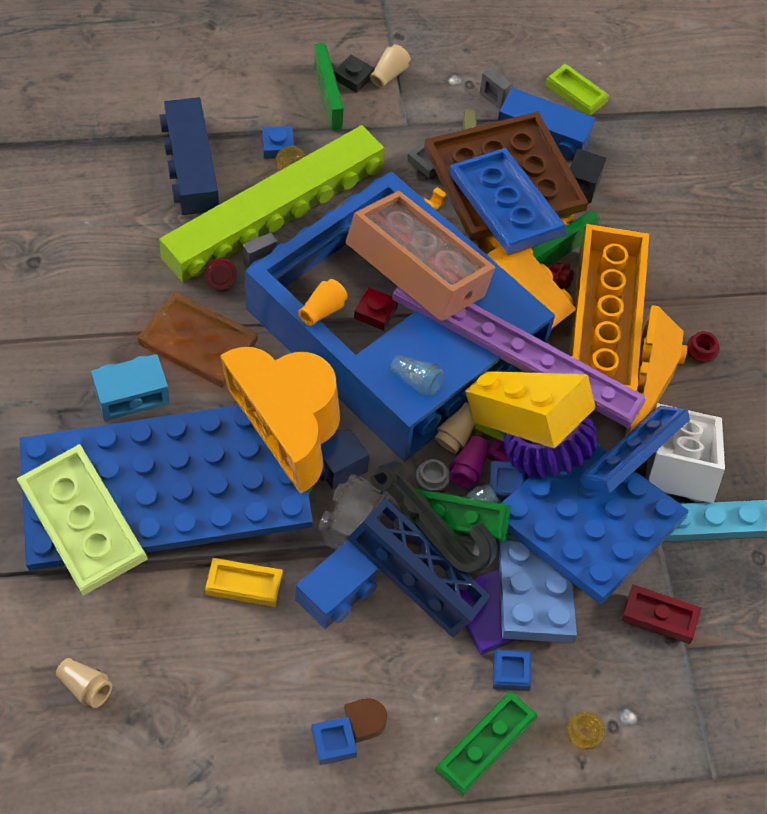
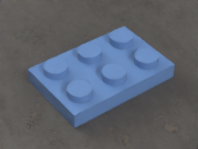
(534, 597)

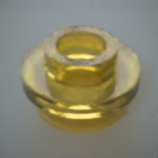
(590, 721)

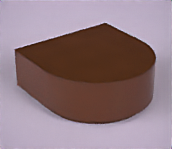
(366, 718)

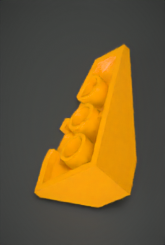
(659, 358)

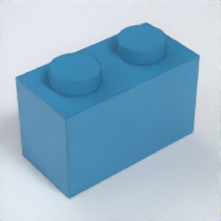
(130, 387)

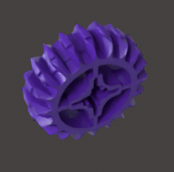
(544, 460)

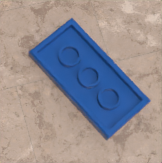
(507, 201)

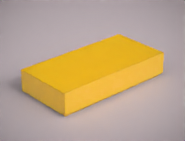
(244, 582)

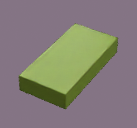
(577, 90)

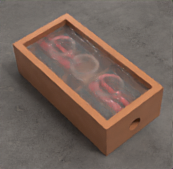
(420, 255)

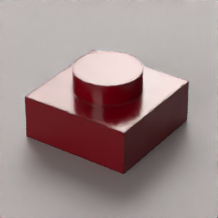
(375, 309)

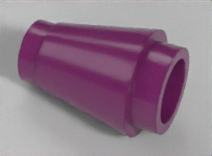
(469, 464)

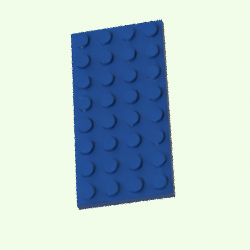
(176, 481)

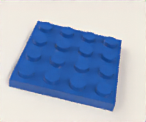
(590, 533)

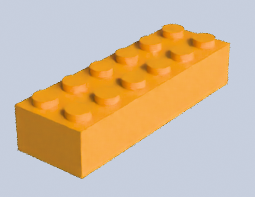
(610, 302)

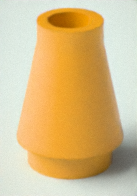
(325, 300)

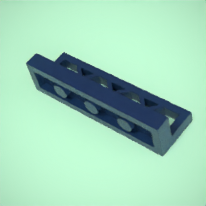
(415, 572)

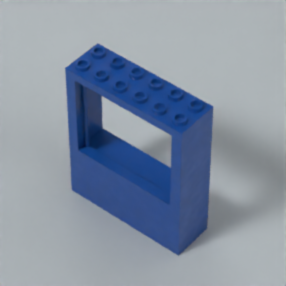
(364, 380)

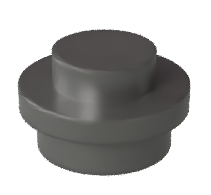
(432, 475)

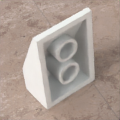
(691, 460)

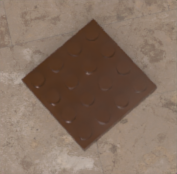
(530, 146)

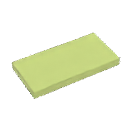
(82, 519)

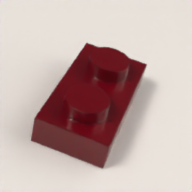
(661, 614)

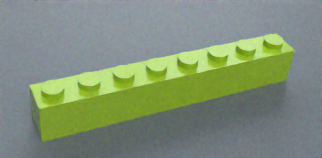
(272, 203)

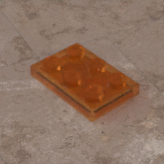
(194, 337)

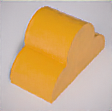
(289, 405)

